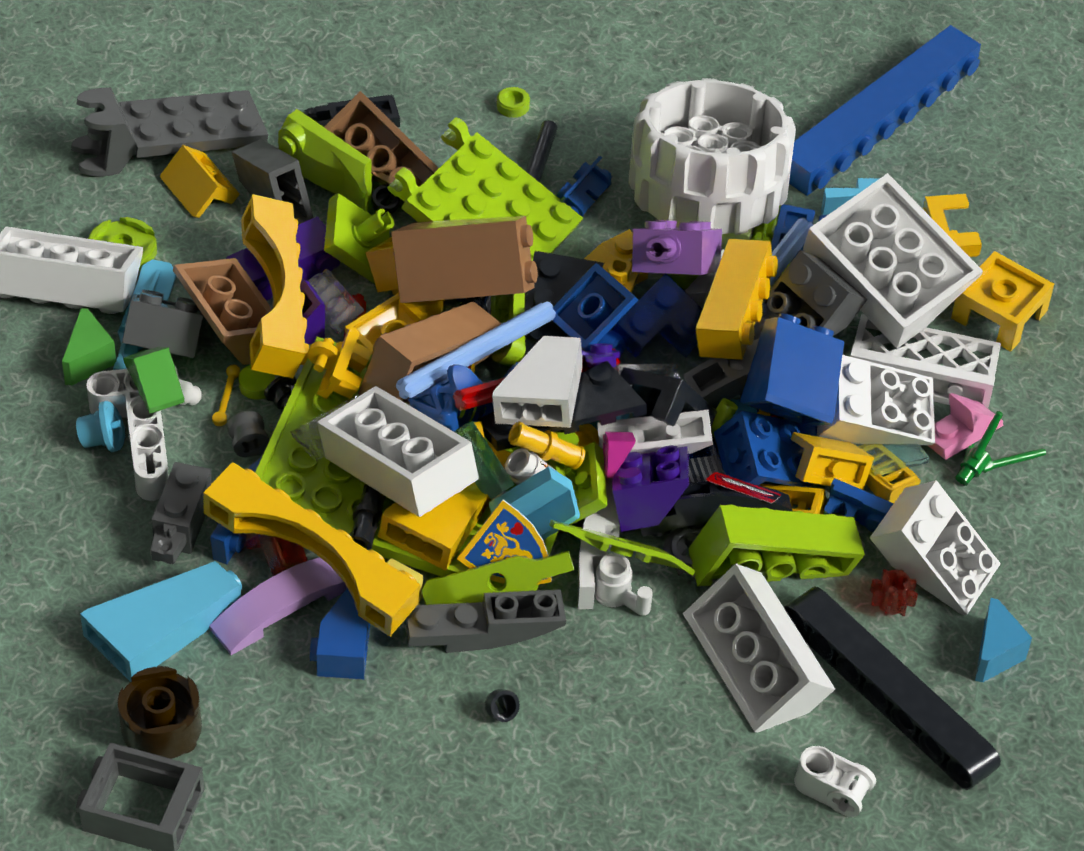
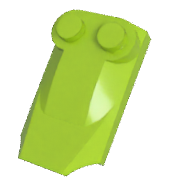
(327, 159)

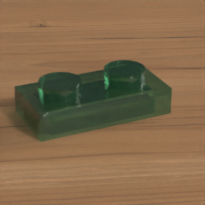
(492, 475)

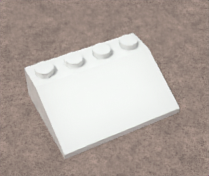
(893, 258)

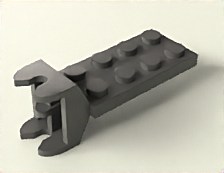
(163, 126)

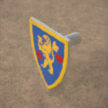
(502, 537)

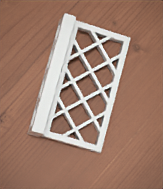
(947, 378)

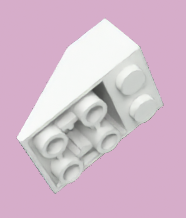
(881, 406)
(936, 546)

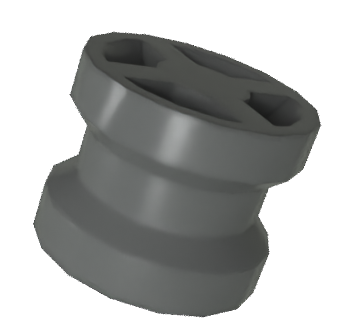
(248, 434)

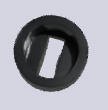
(380, 197)
(508, 702)

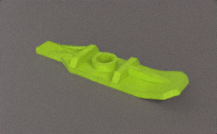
(623, 546)
(471, 584)

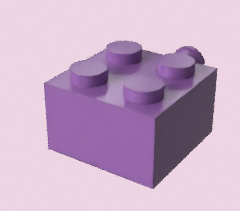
(670, 249)

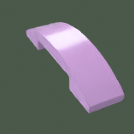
(273, 600)

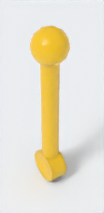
(220, 418)

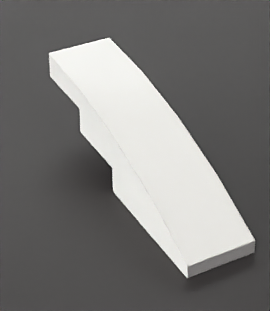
(602, 521)

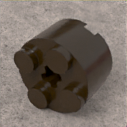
(160, 712)

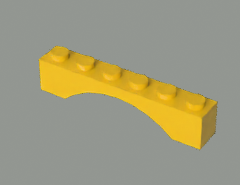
(271, 237)
(251, 506)

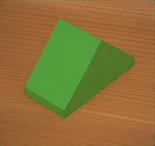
(88, 349)
(155, 378)

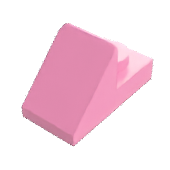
(961, 427)

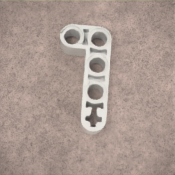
(144, 428)

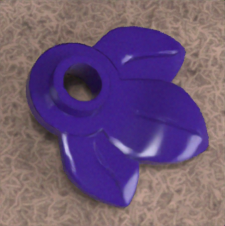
(599, 354)

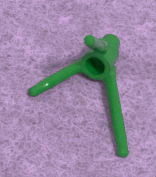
(978, 460)

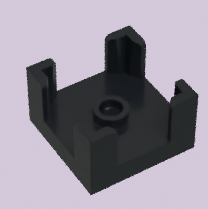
(666, 396)

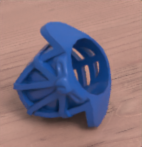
(438, 400)

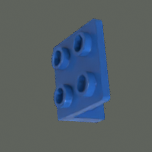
(760, 449)

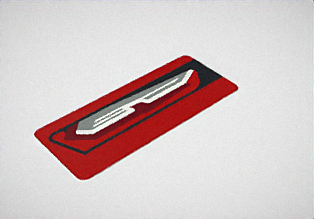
(743, 487)

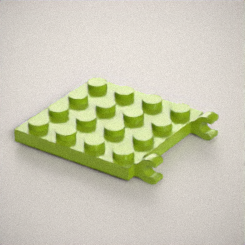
(485, 184)

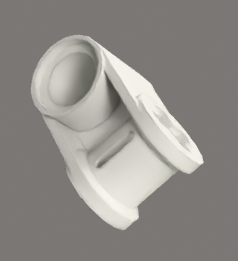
(834, 781)

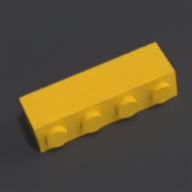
(736, 299)

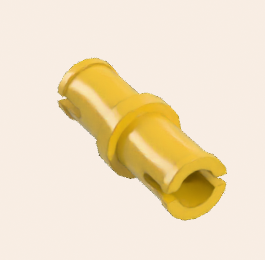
(546, 445)

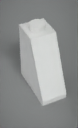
(542, 385)

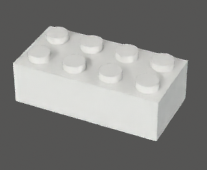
(398, 451)

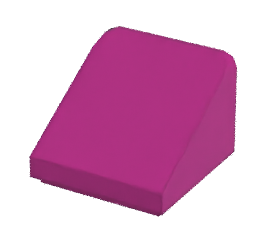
(615, 450)

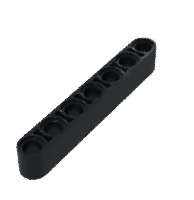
(893, 688)

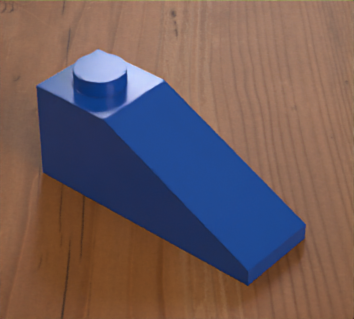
(341, 641)

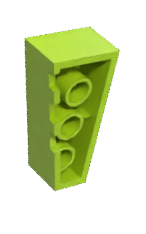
(775, 544)

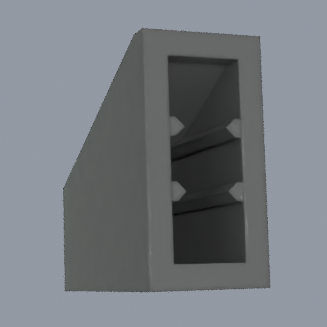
(273, 175)

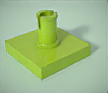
(354, 232)

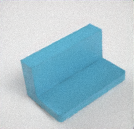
(543, 499)

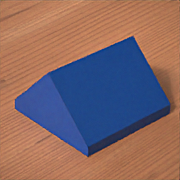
(593, 306)

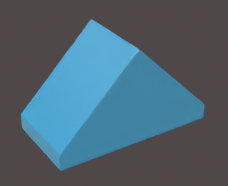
(1002, 642)

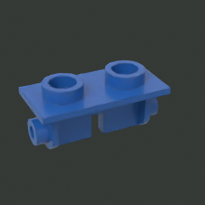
(589, 180)

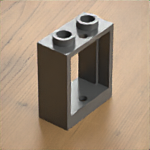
(148, 768)

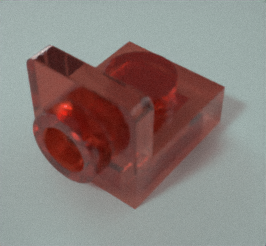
(279, 552)

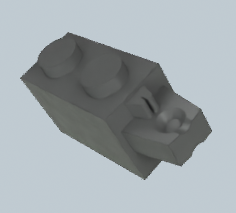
(179, 512)

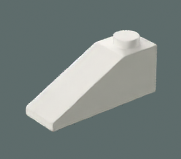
(650, 434)

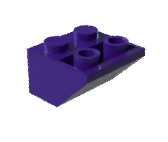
(649, 486)

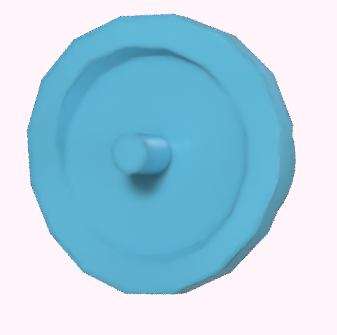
(102, 428)

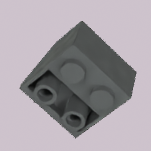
(814, 295)
(163, 323)

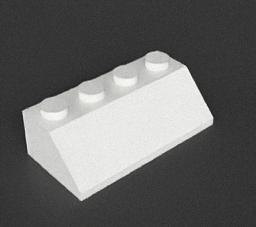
(68, 269)
(757, 649)

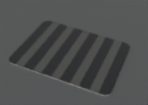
(703, 467)

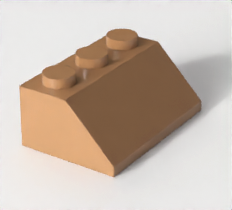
(226, 300)

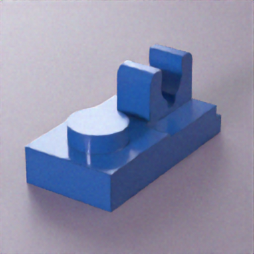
(856, 503)

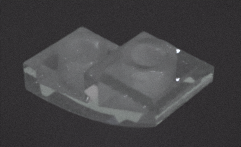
(339, 304)

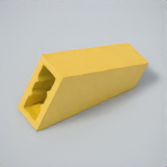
(442, 530)

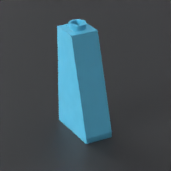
(161, 618)

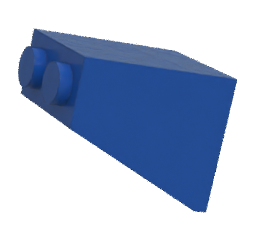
(795, 372)

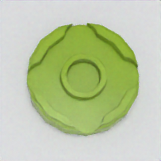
(133, 229)

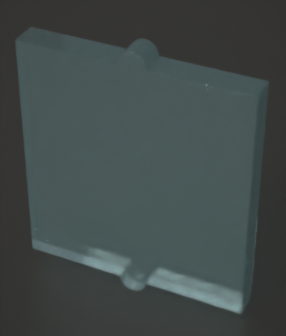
(894, 456)

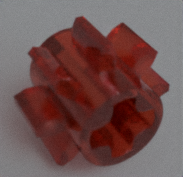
(894, 592)

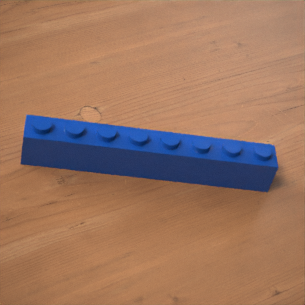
(882, 108)

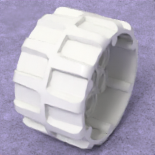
(711, 155)

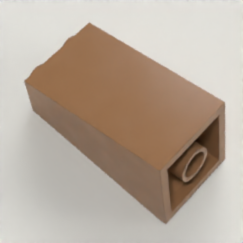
(464, 258)

